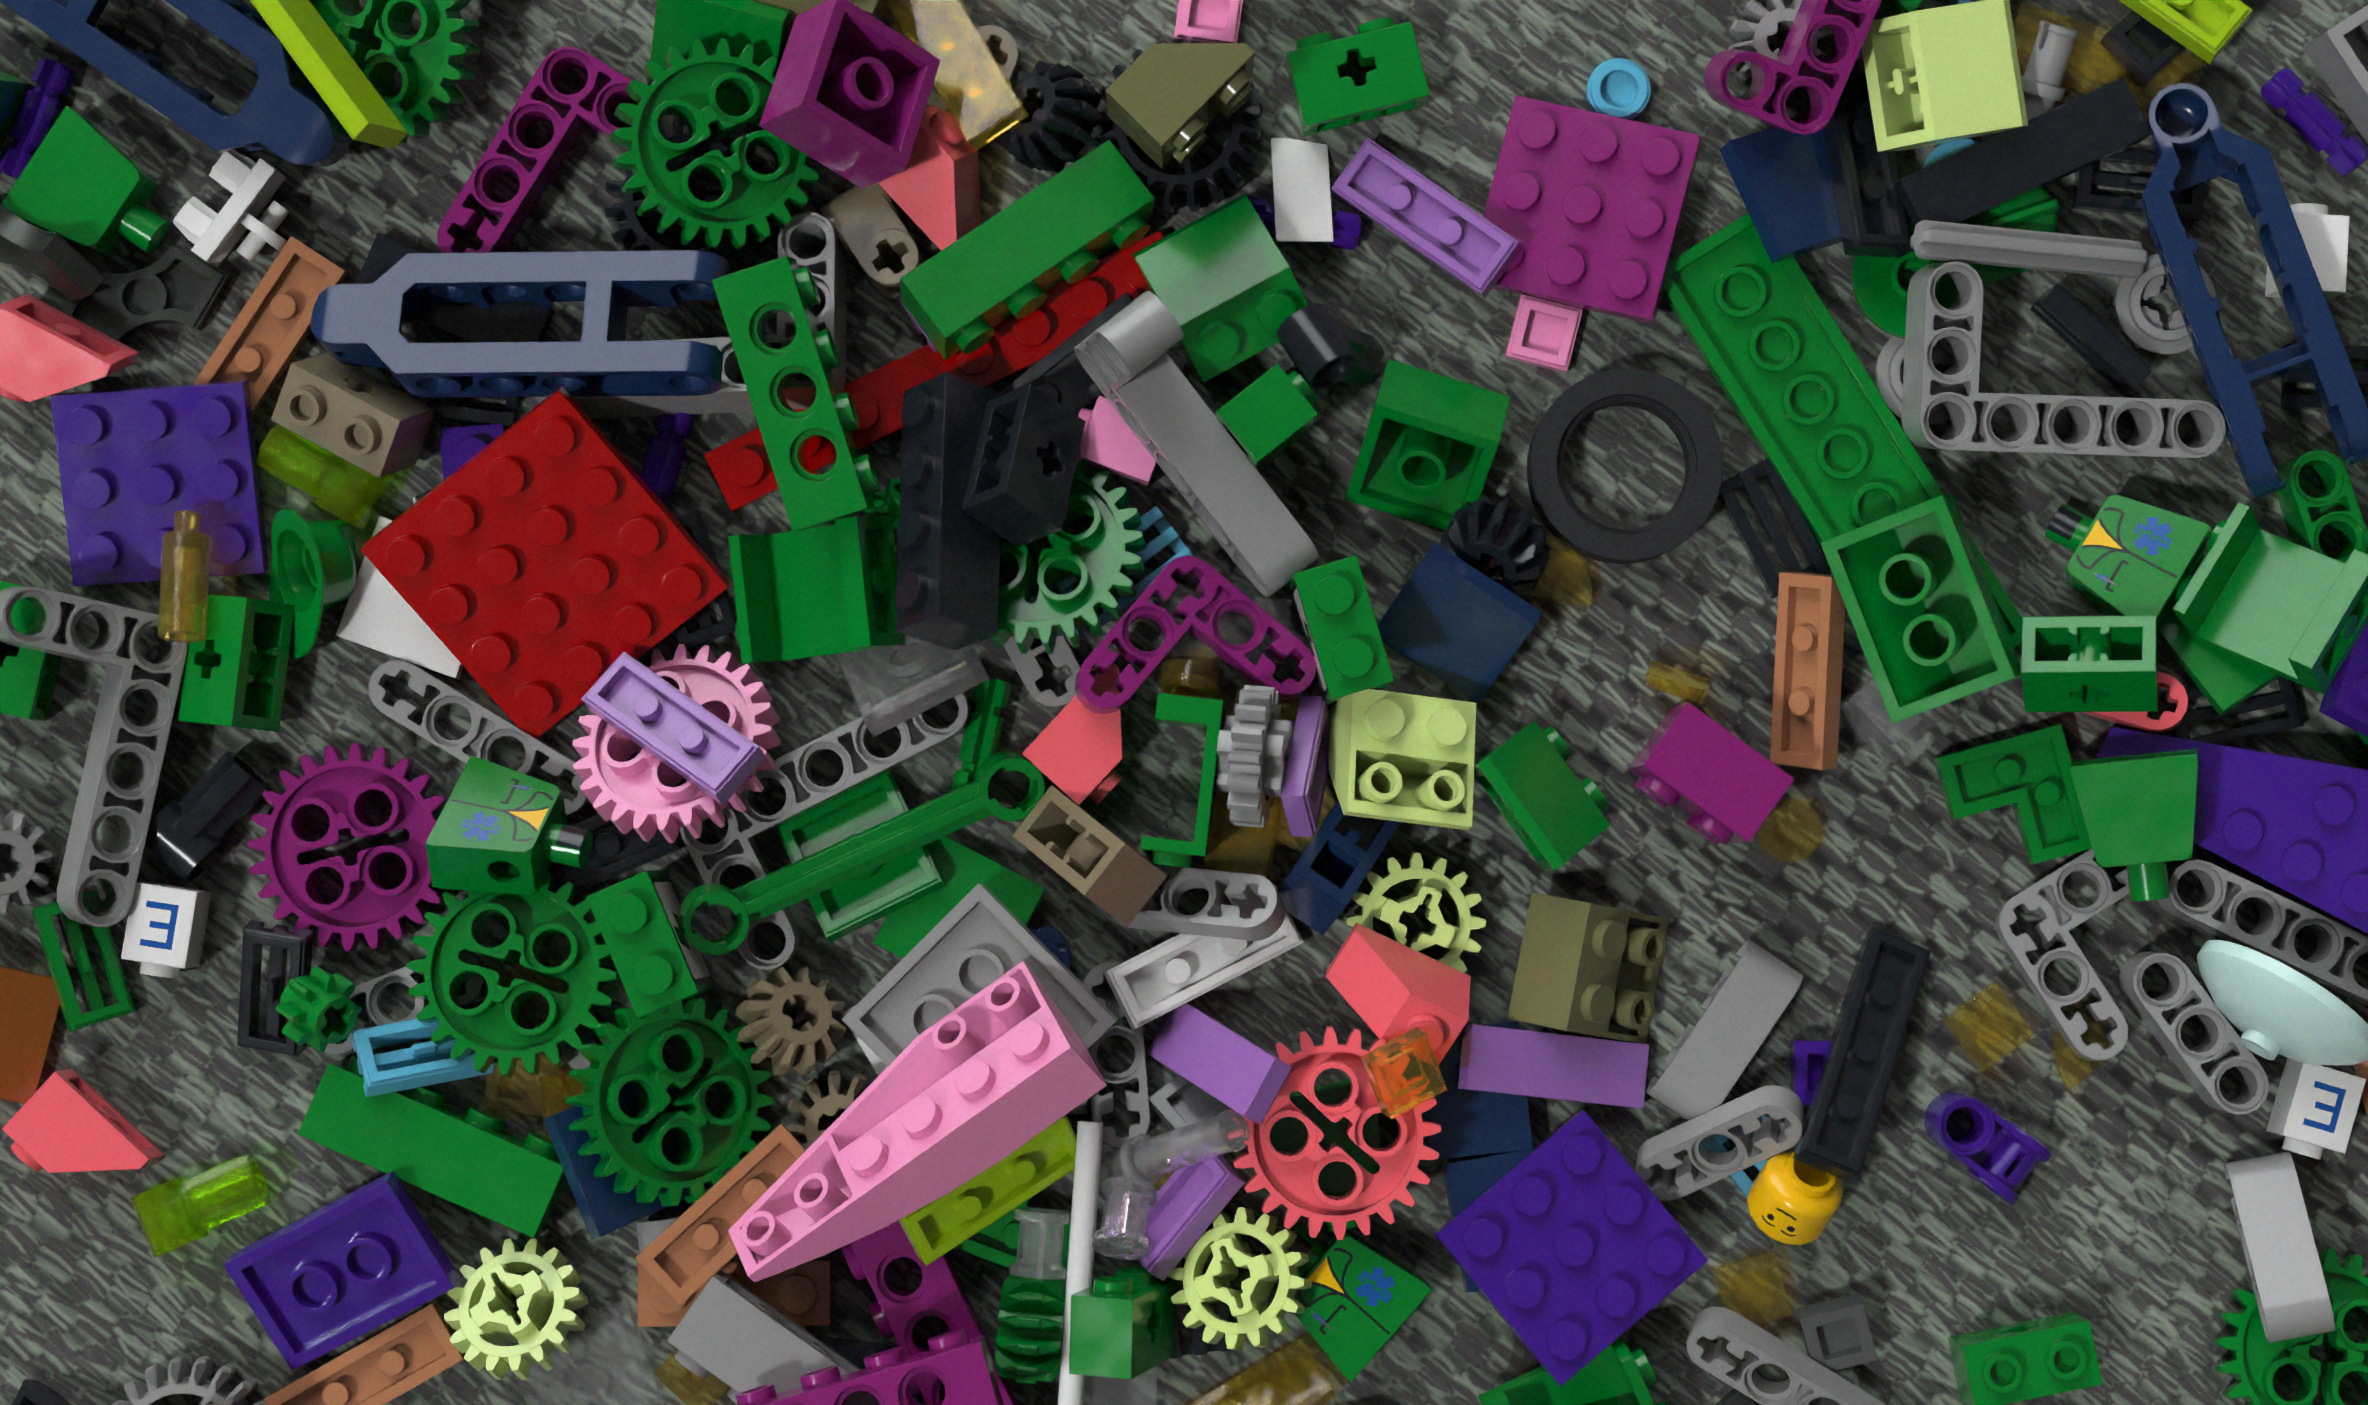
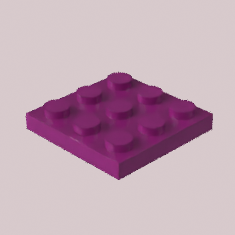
(1590, 206)

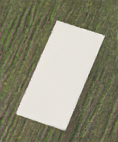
(1301, 191)

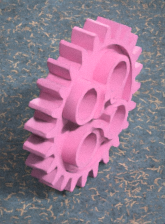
(644, 789)

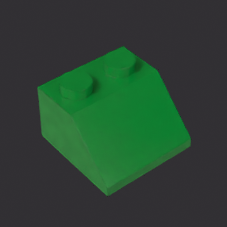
(1222, 286)
(1426, 445)
(1542, 796)

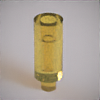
(184, 580)

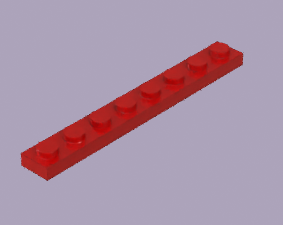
(1016, 345)

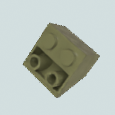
(1176, 92)
(1588, 968)

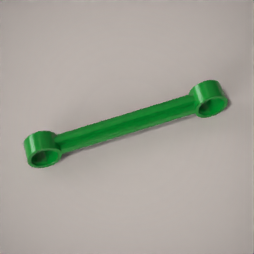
(860, 852)

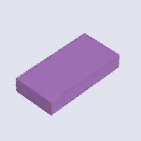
(1307, 767)
(1185, 1210)

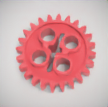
(1294, 1175)

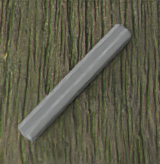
(2028, 249)

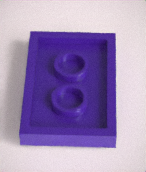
(342, 1271)

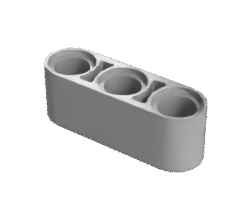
(1728, 1034)
(2220, 1045)
(2279, 1247)

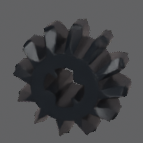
(1059, 120)
(1499, 543)

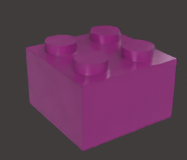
(850, 92)
(1709, 775)

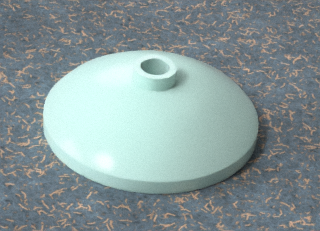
(2281, 1008)

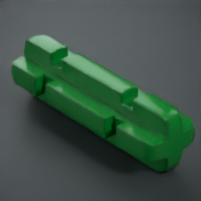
(983, 729)

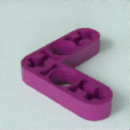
(1202, 620)

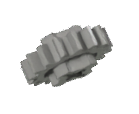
(1253, 755)

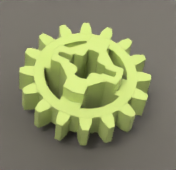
(1430, 883)
(543, 1302)
(1249, 1304)

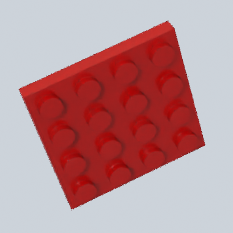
(545, 563)

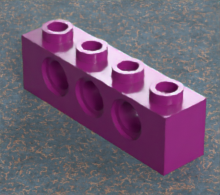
(899, 1310)
(958, 1361)

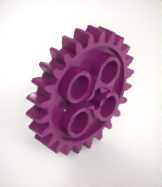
(342, 792)

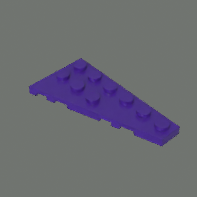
(2277, 818)

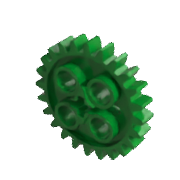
(426, 60)
(689, 93)
(1096, 557)
(495, 1025)
(634, 1057)
(2256, 1360)

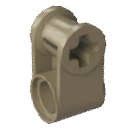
(874, 235)

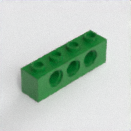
(746, 304)

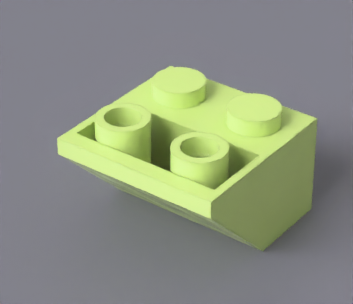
(1943, 75)
(1403, 758)

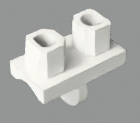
(219, 232)

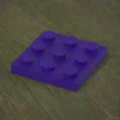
(142, 457)
(1570, 1247)

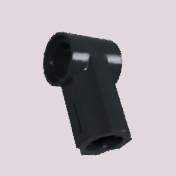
(1329, 351)
(197, 824)

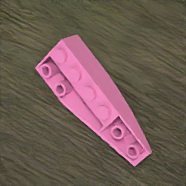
(925, 1125)

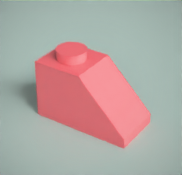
(940, 180)
(52, 351)
(1082, 746)
(1400, 989)
(76, 1130)

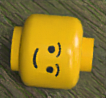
(1793, 1199)

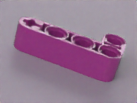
(1797, 66)
(534, 167)

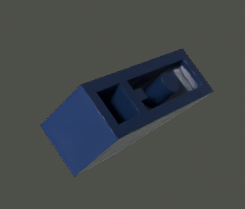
(1333, 867)

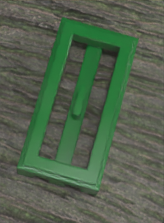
(98, 1012)

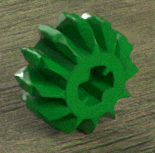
(1030, 1329)

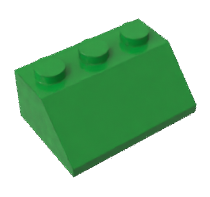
(1922, 608)

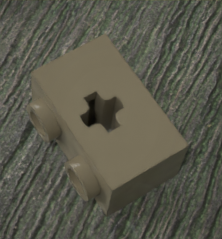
(353, 414)
(1089, 856)

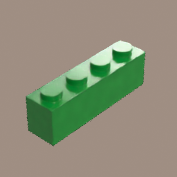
(1027, 251)
(438, 1148)

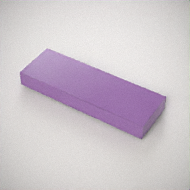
(1426, 217)
(673, 728)
(1219, 1061)
(1553, 1066)

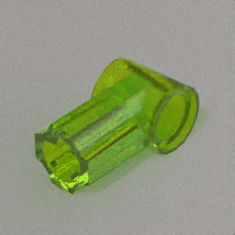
(330, 479)
(190, 1207)

